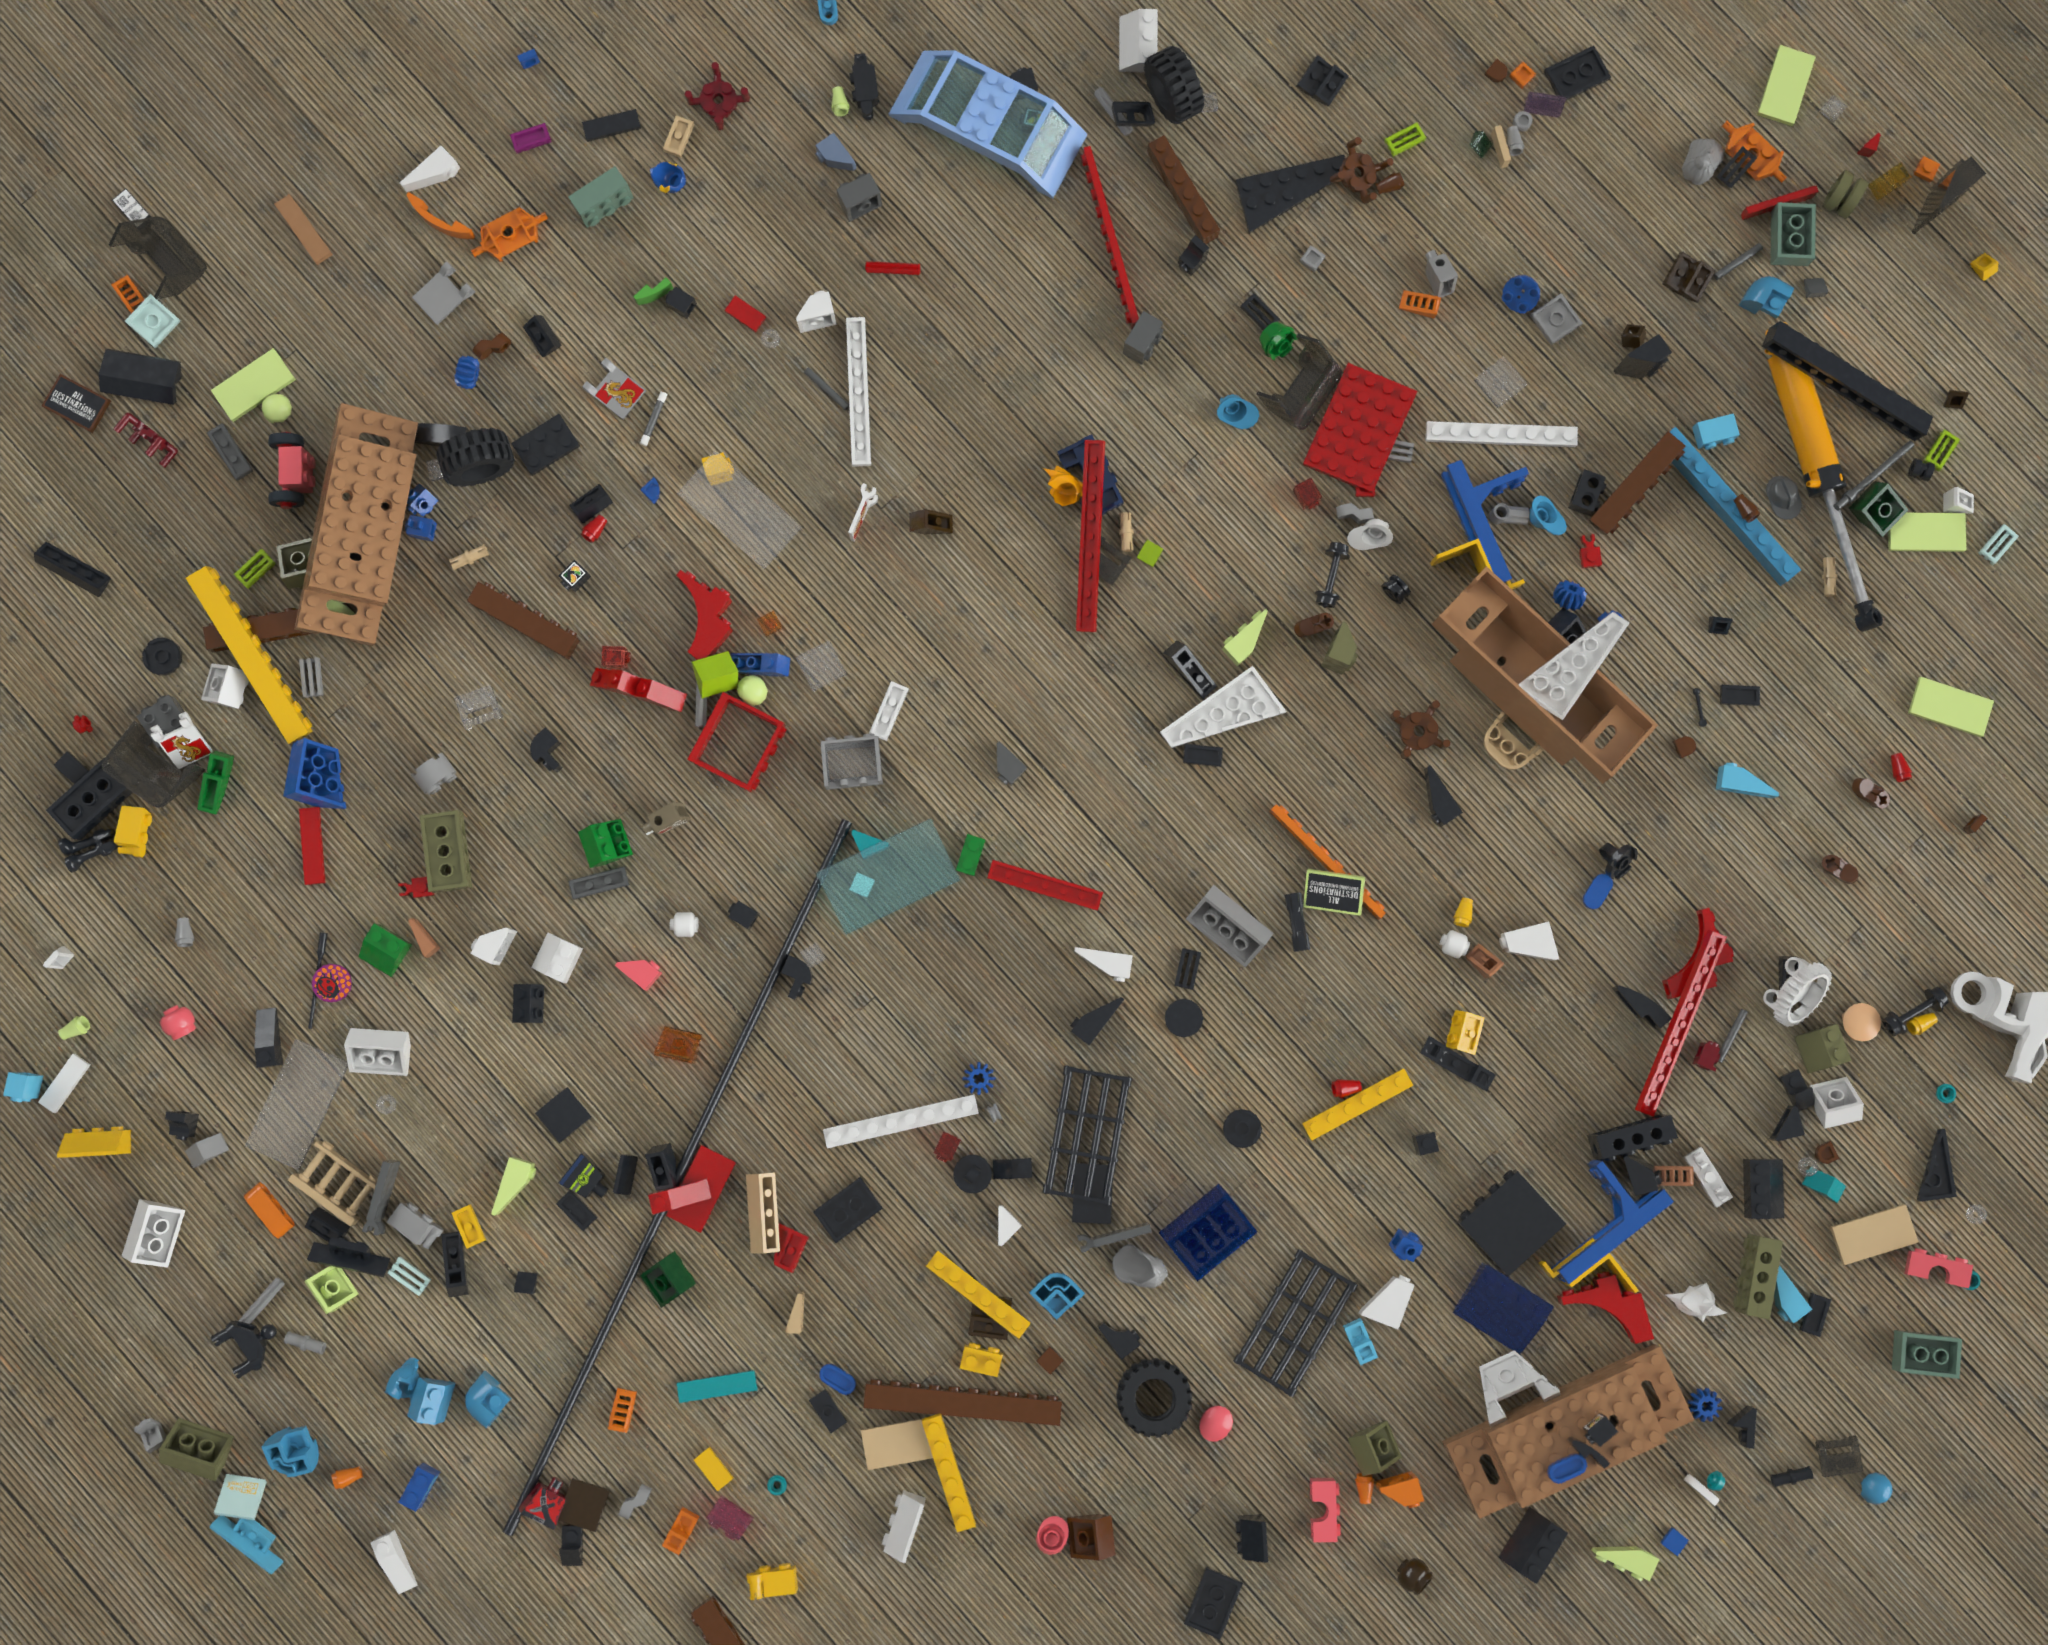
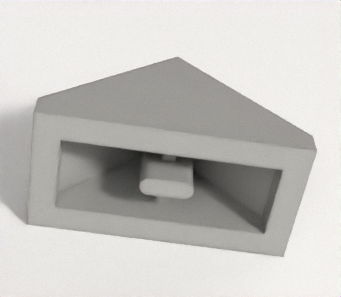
(206, 1150)

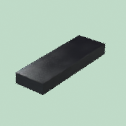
(611, 125)

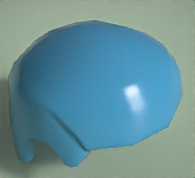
(1876, 1488)

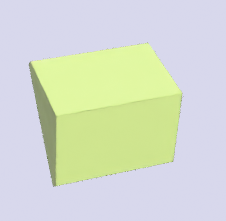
(331, 1288)

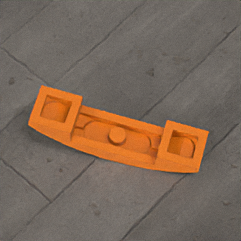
(456, 230)

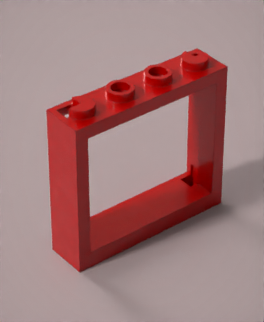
(711, 726)

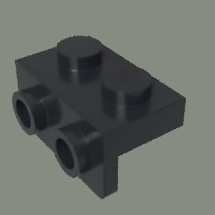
(528, 1003)

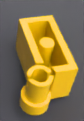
(132, 830)
(772, 1581)

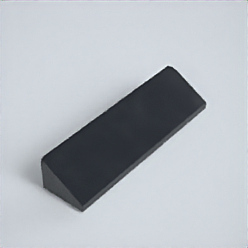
(71, 569)

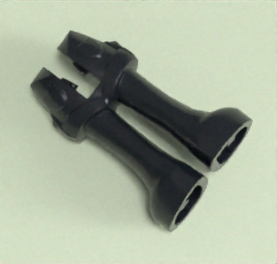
(74, 861)

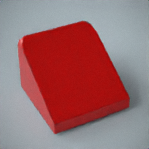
(1870, 147)

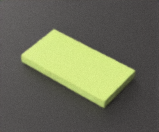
(1786, 85)
(253, 384)
(1929, 532)
(1951, 707)

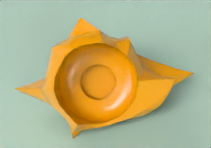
(1064, 486)

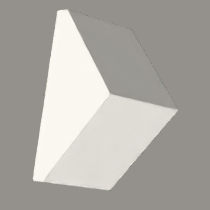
(1958, 501)
(1006, 1225)

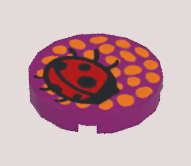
(332, 983)

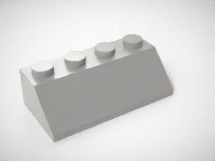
(1229, 926)

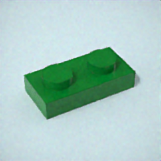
(970, 855)

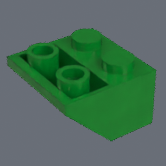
(605, 843)

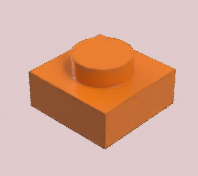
(1926, 169)

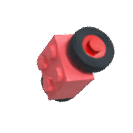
(295, 470)

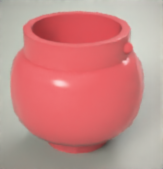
(177, 1022)

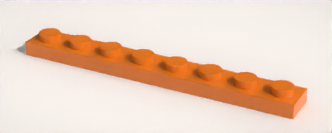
(1321, 855)

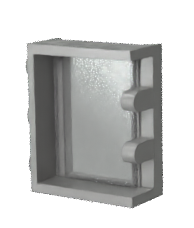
(851, 762)

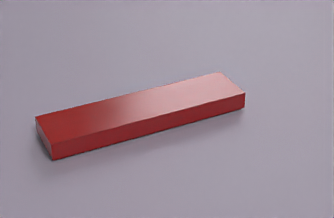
(1767, 206)
(312, 846)

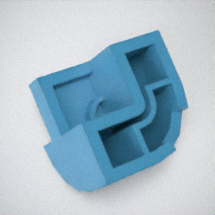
(1767, 295)
(1057, 1293)
(486, 1399)
(291, 1451)

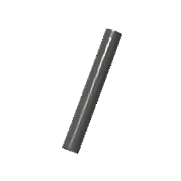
(1738, 261)
(826, 388)
(1732, 1034)

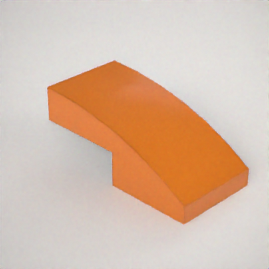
(680, 1531)

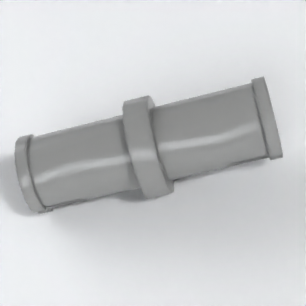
(305, 1342)

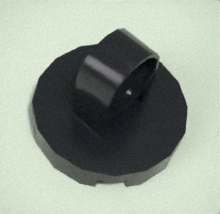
(1618, 859)
(972, 1174)

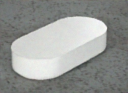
(1702, 1490)

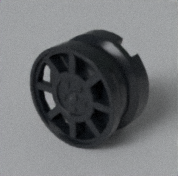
(1396, 589)

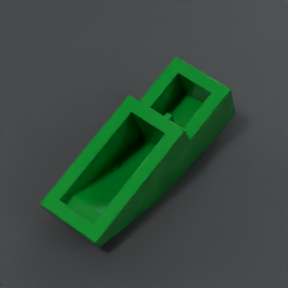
(215, 782)

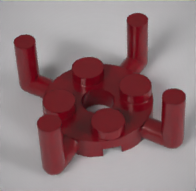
(714, 89)
(156, 440)

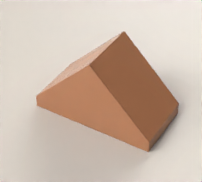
(1484, 961)

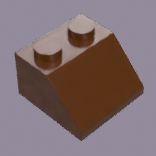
(1091, 1537)

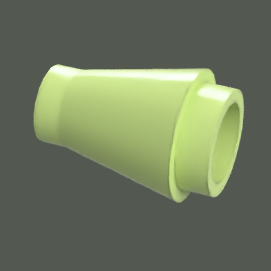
(839, 102)
(75, 1027)

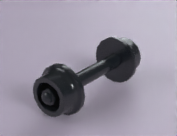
(1327, 598)
(1895, 1024)

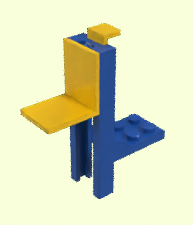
(1468, 506)
(1628, 1219)

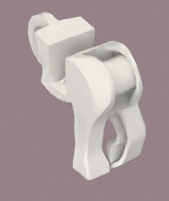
(2025, 1022)

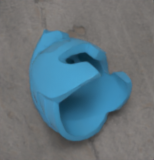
(403, 1380)

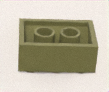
(1341, 651)
(196, 1449)

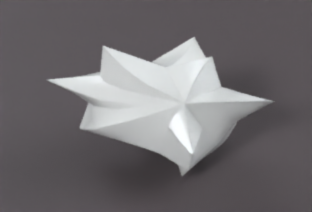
(1697, 1302)

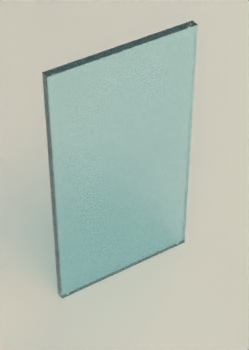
(888, 876)

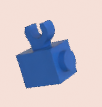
(420, 528)

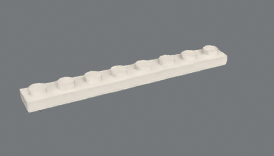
(858, 391)
(1501, 434)
(900, 1121)

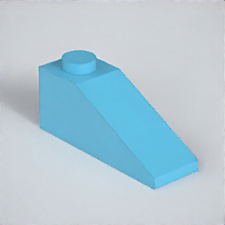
(1741, 781)
(1788, 1299)

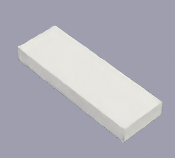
(889, 710)
(64, 1083)

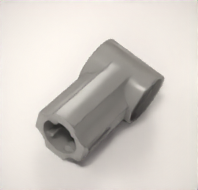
(1511, 514)

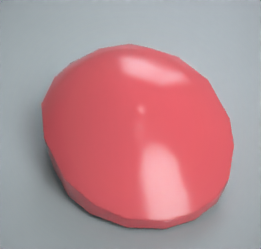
(1215, 1423)
(1052, 1535)

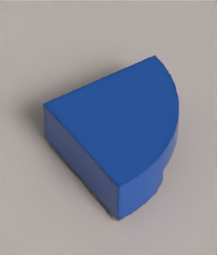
(651, 490)

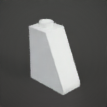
(1531, 941)
(1389, 1302)

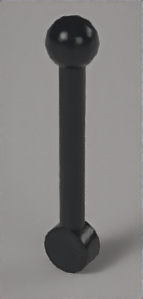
(1696, 691)

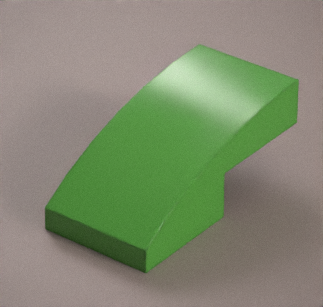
(649, 295)

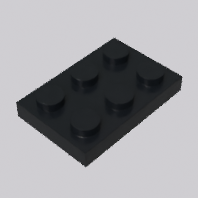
(545, 444)

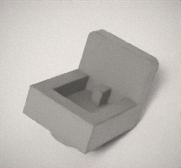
(151, 1434)

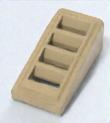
(795, 1321)

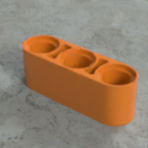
(269, 1210)

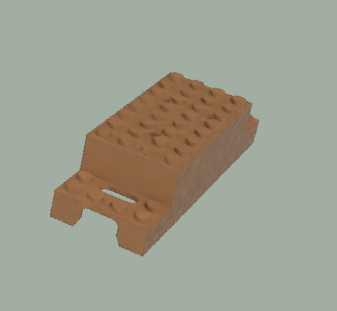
(358, 525)
(1526, 644)
(1525, 1447)

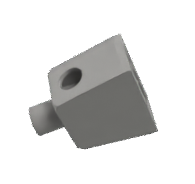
(1440, 274)

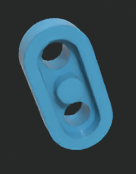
(828, 8)

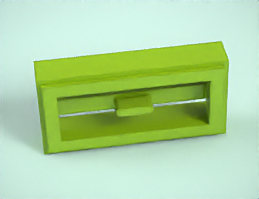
(1391, 147)
(1949, 436)
(260, 573)

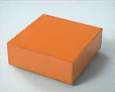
(1522, 75)

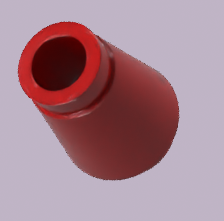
(594, 528)
(1900, 768)
(1343, 1088)

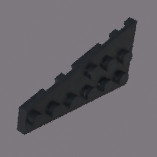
(1280, 190)

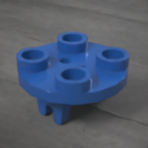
(1514, 288)

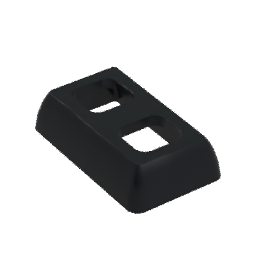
(1129, 109)

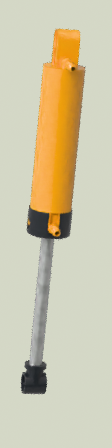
(1820, 467)

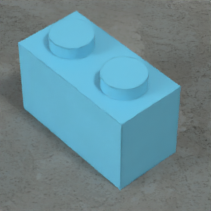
(1716, 431)
(22, 1086)

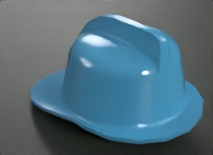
(1237, 412)
(1546, 516)

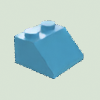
(430, 1401)

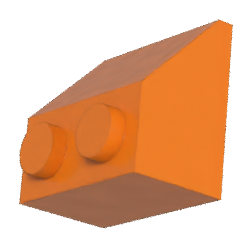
(1402, 1488)

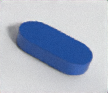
(1597, 891)
(837, 1379)
(1567, 1468)

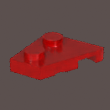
(791, 1248)

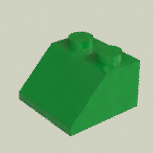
(383, 949)

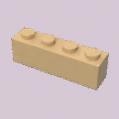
(762, 1213)

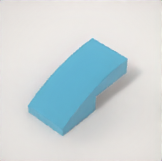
(1360, 1341)

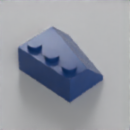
(314, 775)

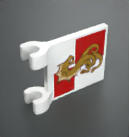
(862, 510)
(183, 744)

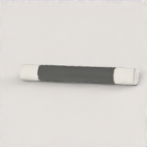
(653, 418)

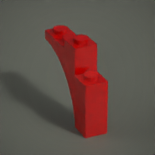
(710, 606)
(638, 688)
(1675, 984)
(1606, 1294)

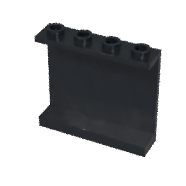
(1511, 1221)

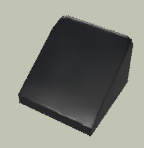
(526, 1282)

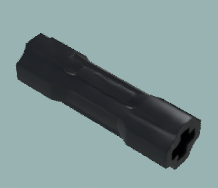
(1299, 937)

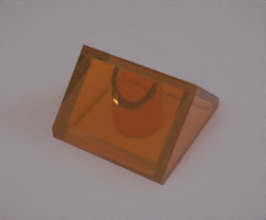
(678, 1045)

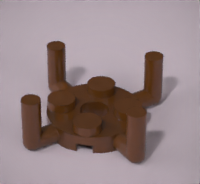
(1367, 168)
(1423, 720)

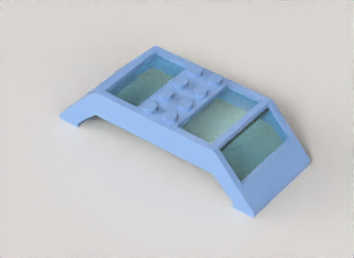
(991, 116)

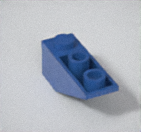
(762, 664)

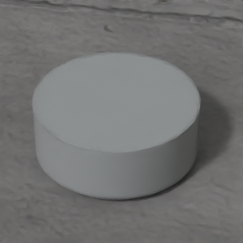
(1522, 120)

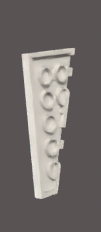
(1567, 674)
(1232, 706)

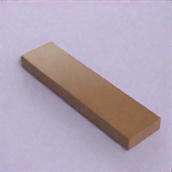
(303, 229)

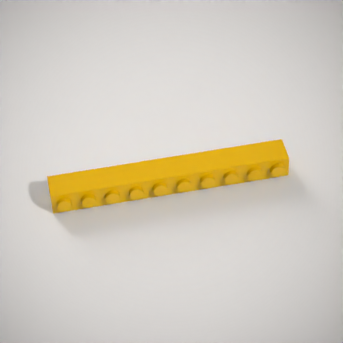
(249, 654)

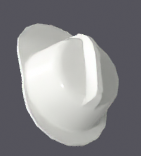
(1371, 535)

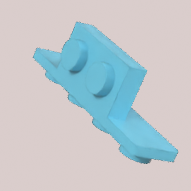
(250, 1539)

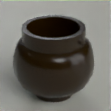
(1414, 1575)

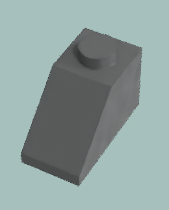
(1008, 765)

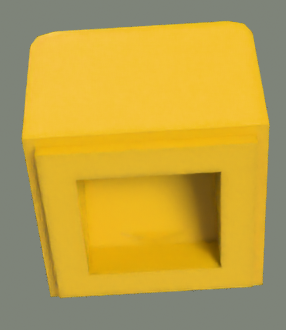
(1984, 266)

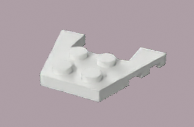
(1507, 1377)

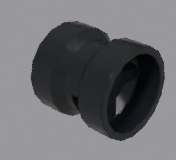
(1921, 469)

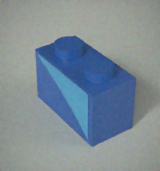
(419, 1487)

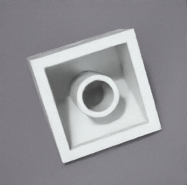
(816, 313)
(225, 686)
(493, 945)
(557, 958)
(1837, 1102)

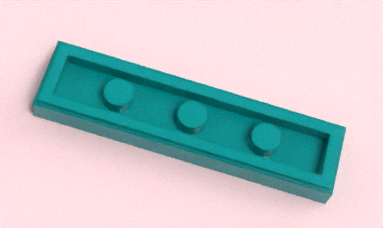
(717, 1386)

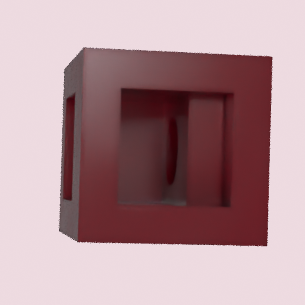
(1707, 1056)

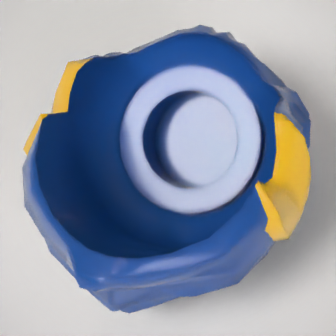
(668, 177)

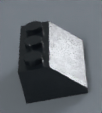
(1645, 359)
(1763, 1188)
(1533, 1545)

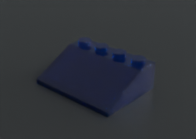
(1208, 1232)
(1502, 1308)

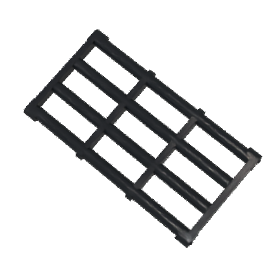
(1093, 1155)
(1294, 1344)

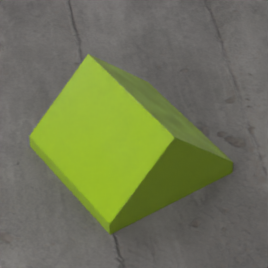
(715, 674)

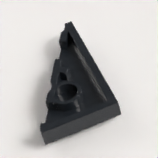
(1938, 1175)

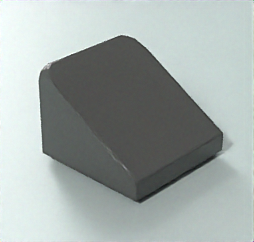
(1815, 287)

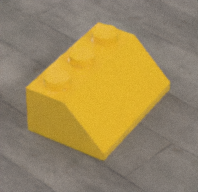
(95, 1143)

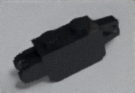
(865, 85)

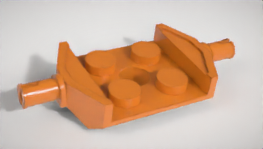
(1767, 156)
(524, 232)

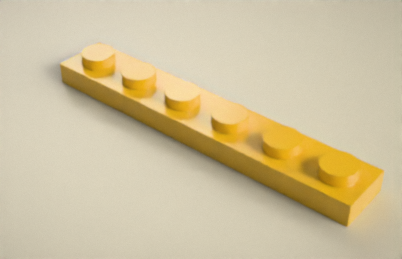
(1357, 1104)
(978, 1295)
(948, 1472)

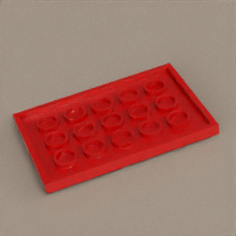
(1360, 428)

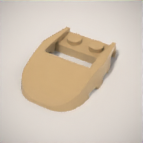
(1506, 748)

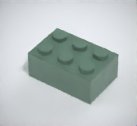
(601, 197)
(1793, 234)
(1926, 1354)

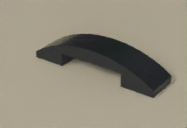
(1457, 1064)

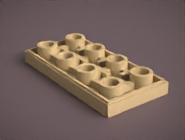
(1874, 1234)
(895, 1444)

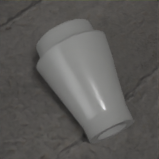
(1514, 141)
(184, 935)

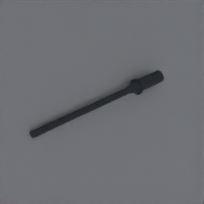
(320, 953)

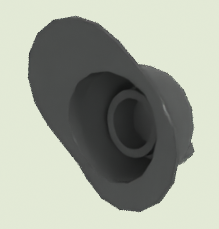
(1784, 497)

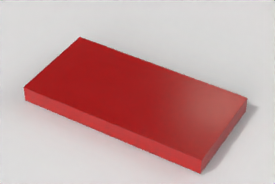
(717, 1171)

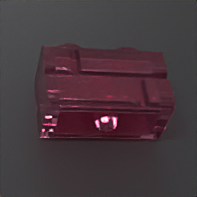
(729, 1518)

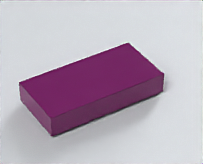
(530, 138)

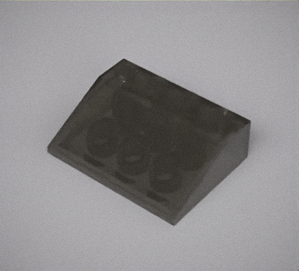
(1949, 190)

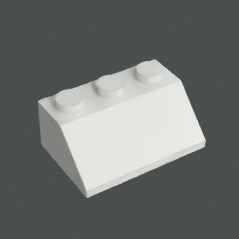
(1137, 39)
(378, 1051)
(153, 1233)
(903, 1525)

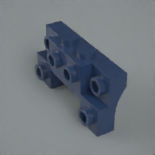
(1074, 456)

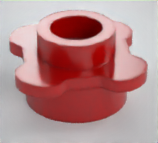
(82, 724)

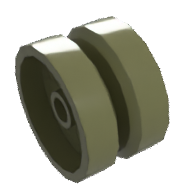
(1845, 194)

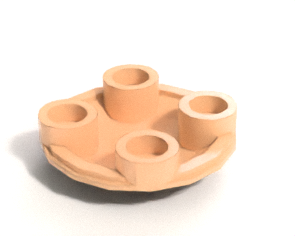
(1861, 1022)

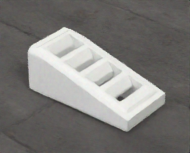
(59, 958)

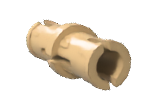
(1126, 532)
(469, 557)
(1829, 576)

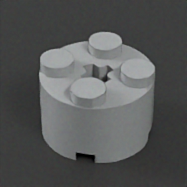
(433, 774)

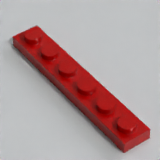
(1045, 885)

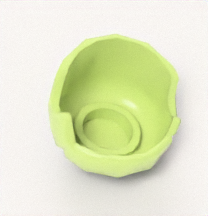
(276, 408)
(752, 690)

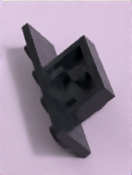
(348, 1256)

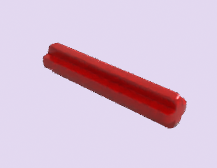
(893, 268)

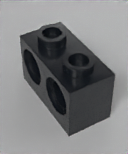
(1583, 490)

